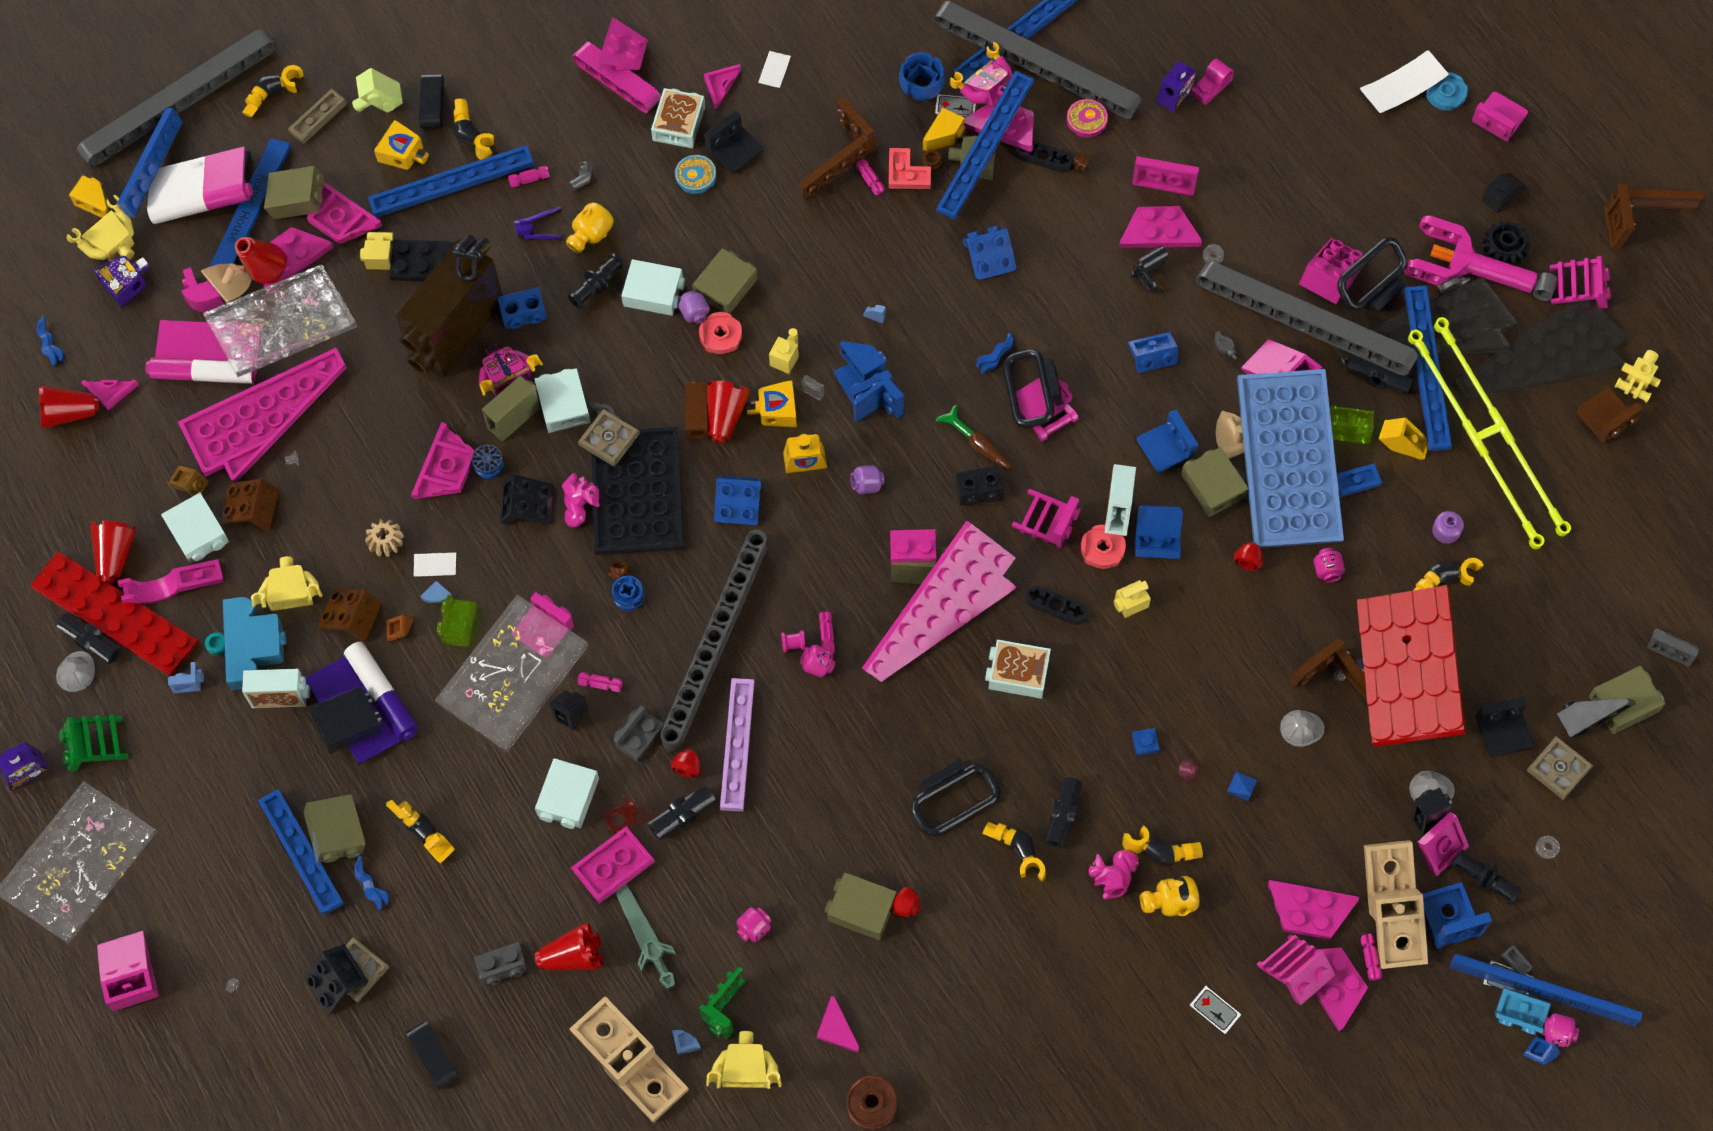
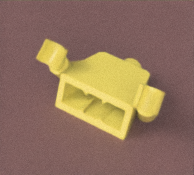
(108, 237)
(287, 587)
(744, 1065)

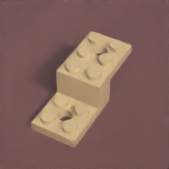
(1395, 904)
(629, 1059)

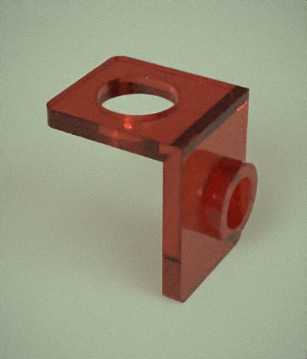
(627, 810)

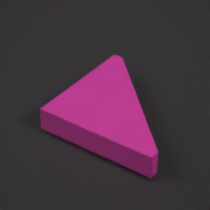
(719, 82)
(110, 391)
(835, 1028)

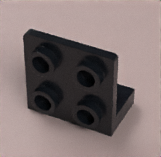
(732, 143)
(526, 500)
(1504, 727)
(334, 976)

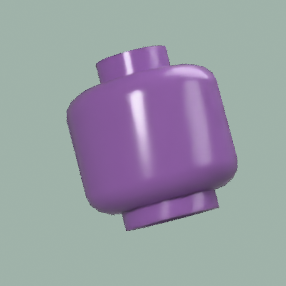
(694, 307)
(866, 479)
(1448, 527)

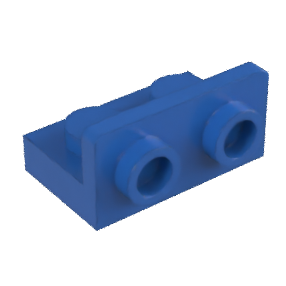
(1154, 352)

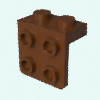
(1608, 414)
(250, 502)
(351, 612)

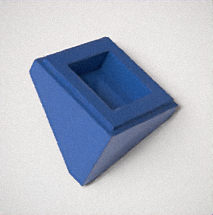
(1242, 786)
(1541, 1051)

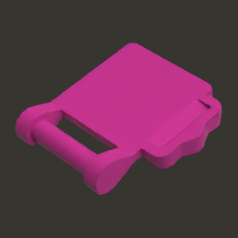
(1032, 406)

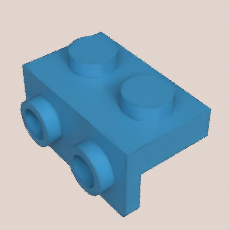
(1522, 1010)

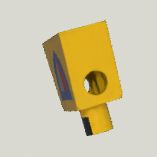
(400, 147)
(775, 405)
(804, 454)

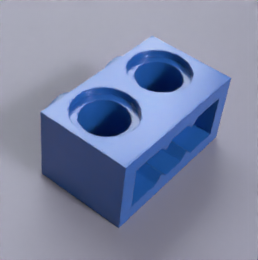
(521, 303)

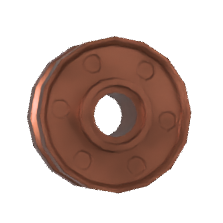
(868, 1088)

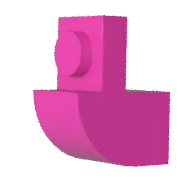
(200, 296)

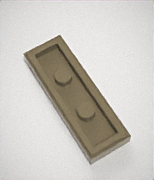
(317, 116)

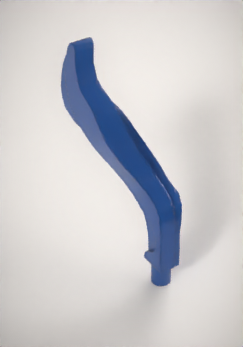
(47, 343)
(991, 361)
(372, 893)

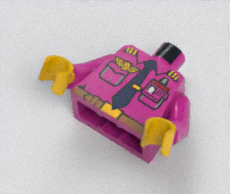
(988, 82)
(504, 367)

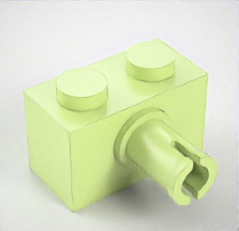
(377, 90)

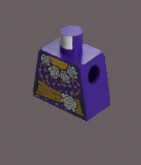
(1180, 80)
(122, 278)
(21, 765)

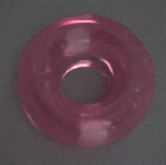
(1188, 770)

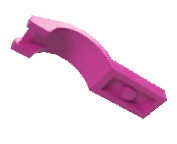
(176, 581)

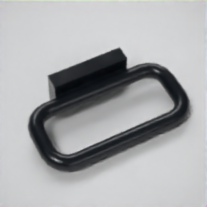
(1385, 289)
(1049, 384)
(944, 779)

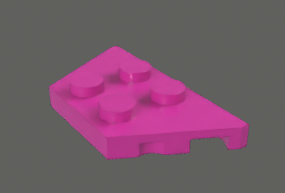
(622, 48)
(1018, 133)
(341, 217)
(1160, 227)
(300, 249)
(445, 466)
(1310, 909)
(1343, 991)

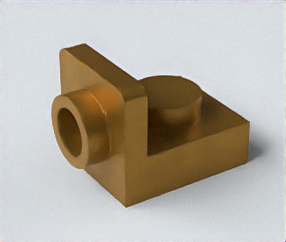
(188, 481)

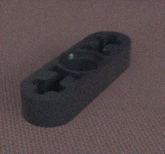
(1047, 163)
(1052, 596)

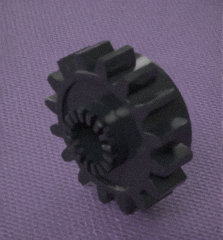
(1515, 246)

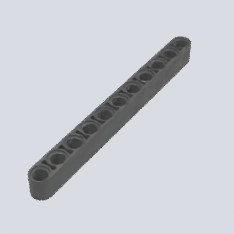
(1037, 59)
(177, 96)
(1307, 318)
(710, 648)

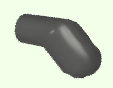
(584, 176)

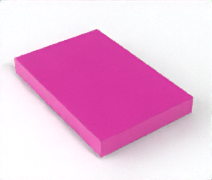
(1165, 176)
(612, 864)

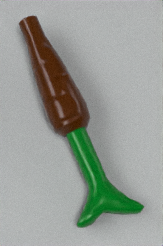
(976, 439)

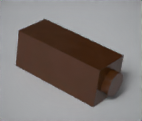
(696, 410)

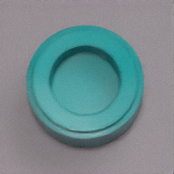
(215, 644)

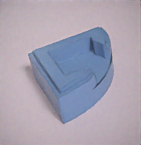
(877, 313)
(435, 594)
(685, 1042)

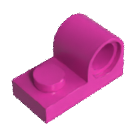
(1216, 78)

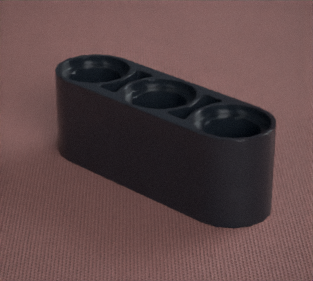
(431, 100)
(432, 1055)

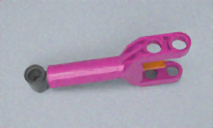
(1466, 261)

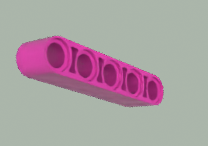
(620, 81)

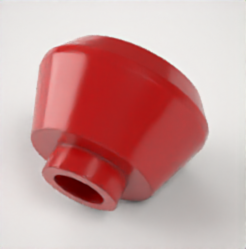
(1249, 557)
(686, 764)
(906, 903)

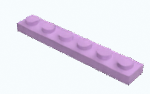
(737, 745)

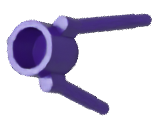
(525, 226)

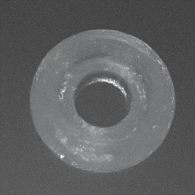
(1213, 249)
(1545, 853)

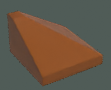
(398, 627)

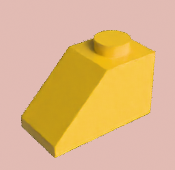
(944, 131)
(90, 196)
(1404, 438)

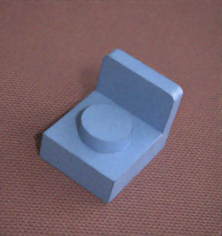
(187, 683)

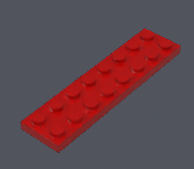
(124, 623)

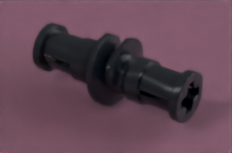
(595, 280)
(1486, 876)

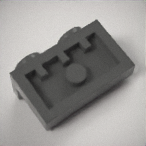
(1672, 647)
(637, 733)
(500, 964)

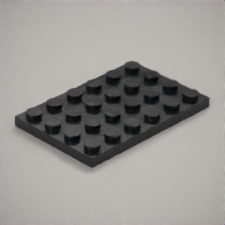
(640, 496)

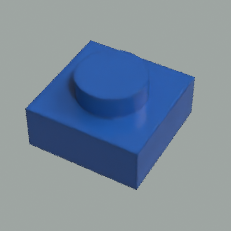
(1145, 742)

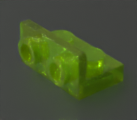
(1352, 424)
(456, 621)

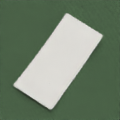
(1405, 82)

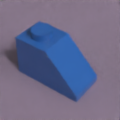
(863, 359)

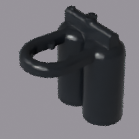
(471, 249)
(1147, 264)

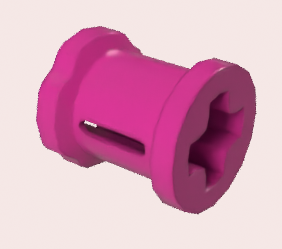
(793, 641)

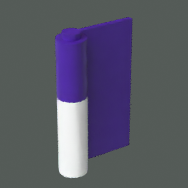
(357, 670)

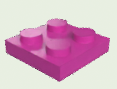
(1443, 843)

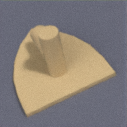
(228, 280)
(1229, 434)

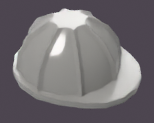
(76, 672)
(1301, 728)
(1430, 780)

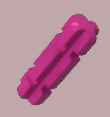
(528, 176)
(870, 177)
(826, 631)
(600, 681)
(1371, 957)

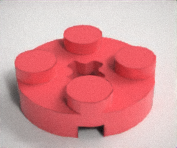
(726, 343)
(1098, 558)

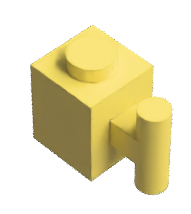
(377, 250)
(785, 352)
(1132, 598)

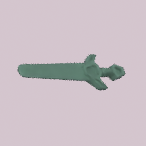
(647, 940)

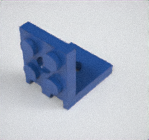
(1455, 928)

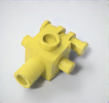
(1640, 376)

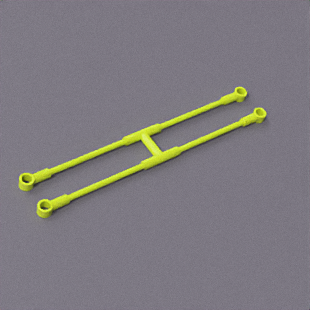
(1499, 426)

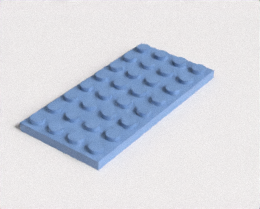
(1290, 458)

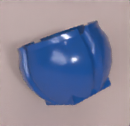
(925, 67)

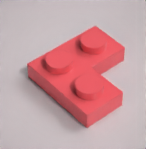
(906, 176)

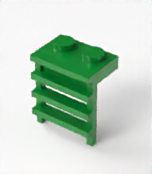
(77, 741)
(712, 1013)

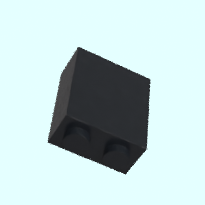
(346, 719)

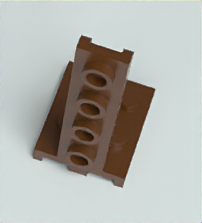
(843, 160)
(1619, 210)
(1341, 657)

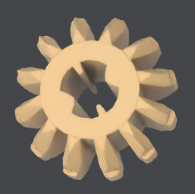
(388, 530)

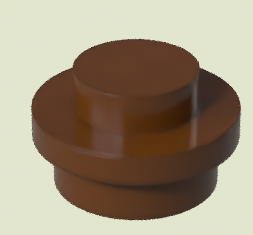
(932, 159)
(1081, 160)
(618, 570)

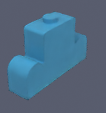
(249, 639)

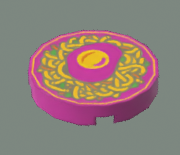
(1087, 118)

